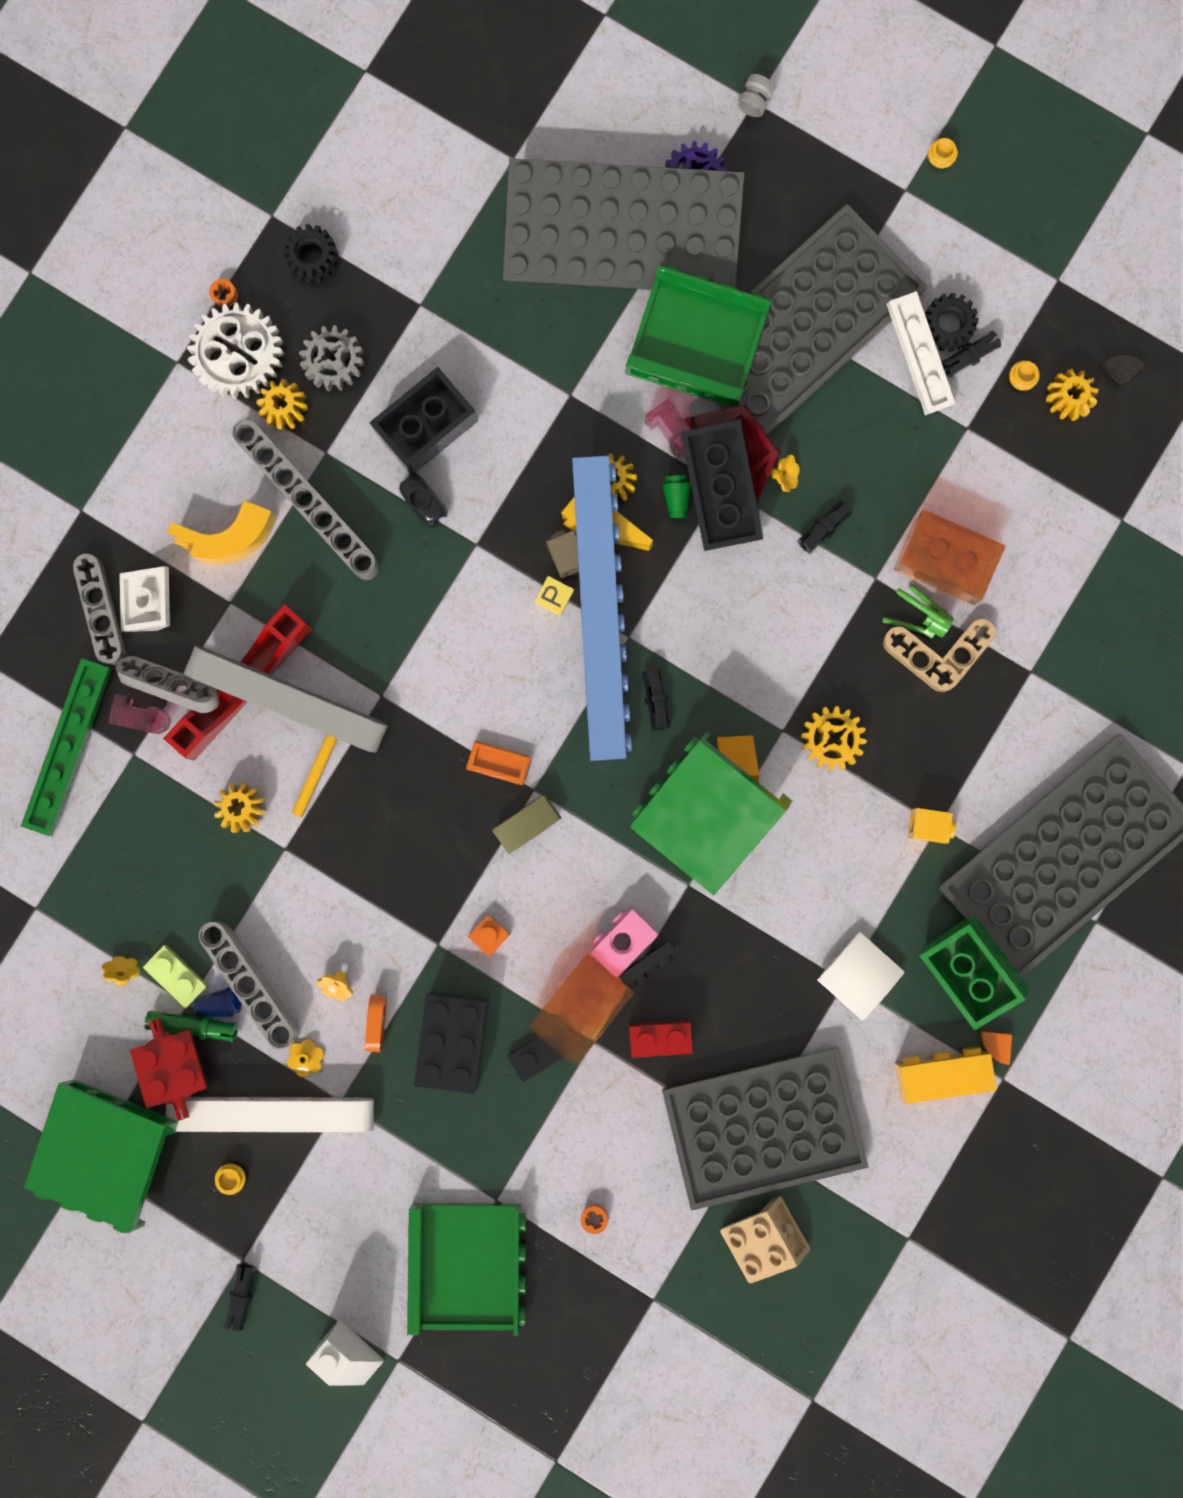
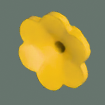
(787, 473)
(120, 970)
(335, 986)
(312, 1055)

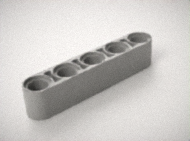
(235, 977)

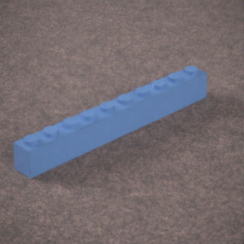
(600, 608)

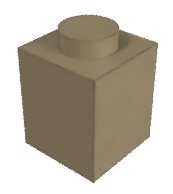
(564, 552)

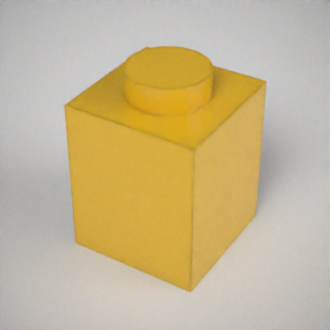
(931, 826)

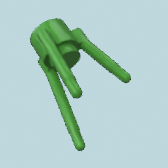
(936, 618)

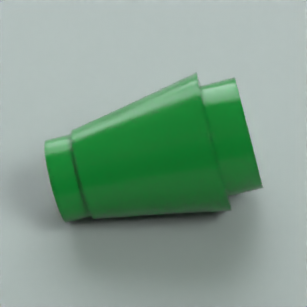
(677, 495)

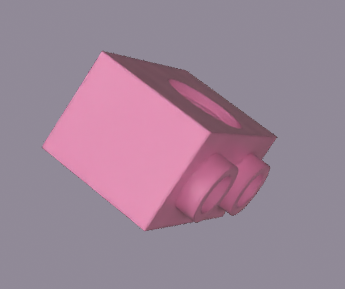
(618, 960)

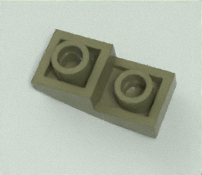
(526, 823)

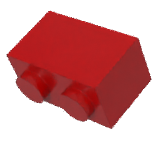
(660, 1038)

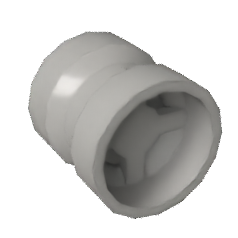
(754, 98)

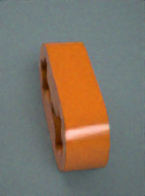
(375, 1023)

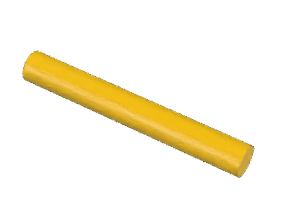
(314, 775)

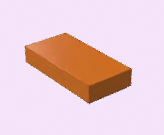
(498, 763)

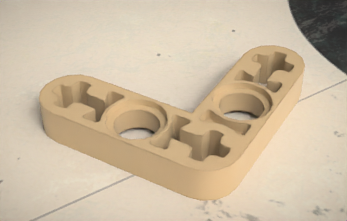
(947, 662)

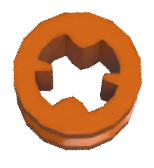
(216, 287)
(590, 1228)

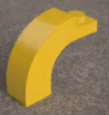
(235, 543)

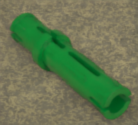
(200, 1027)

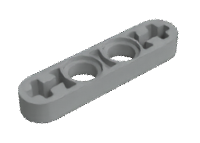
(102, 608)
(137, 672)

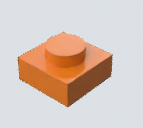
(489, 935)

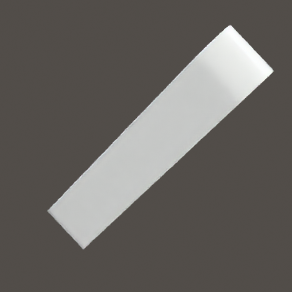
(276, 1114)

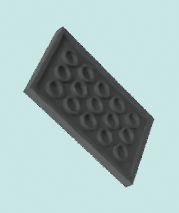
(765, 1128)

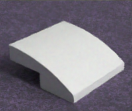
(860, 976)

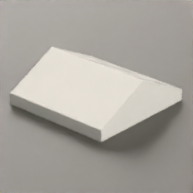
(144, 600)

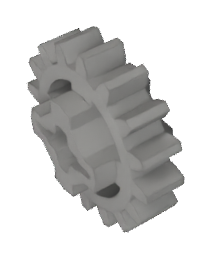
(339, 350)

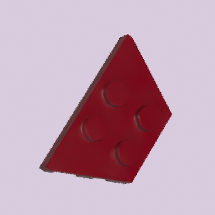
(761, 448)

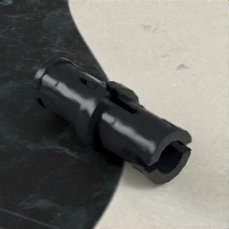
(971, 354)
(824, 527)
(656, 699)
(239, 1296)

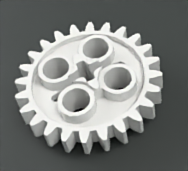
(250, 329)

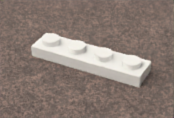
(920, 353)

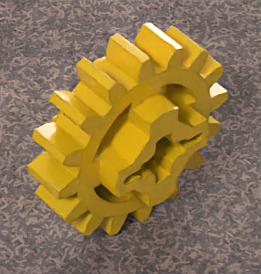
(842, 749)

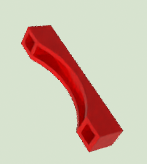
(269, 651)

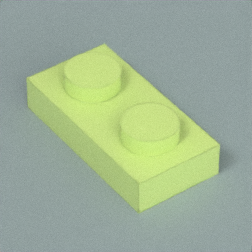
(175, 976)

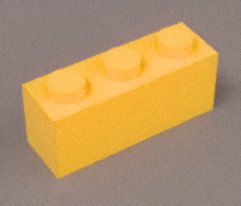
(945, 1075)

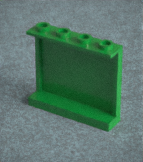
(698, 336)
(707, 815)
(98, 1154)
(465, 1267)

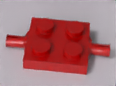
(168, 1069)

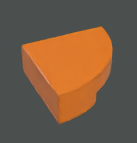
(997, 1045)

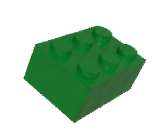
(974, 972)

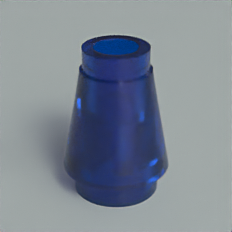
(219, 1003)

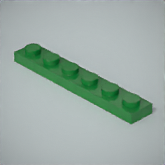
(66, 747)

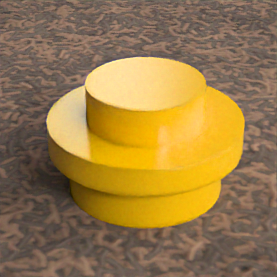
(942, 153)
(1024, 375)
(230, 1179)

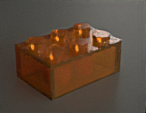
(949, 557)
(580, 1010)

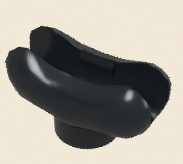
(422, 499)

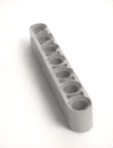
(299, 487)
(285, 699)

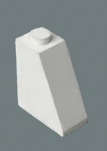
(344, 1358)

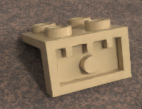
(766, 1241)

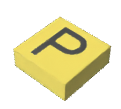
(554, 596)

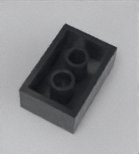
(424, 421)
(451, 1042)

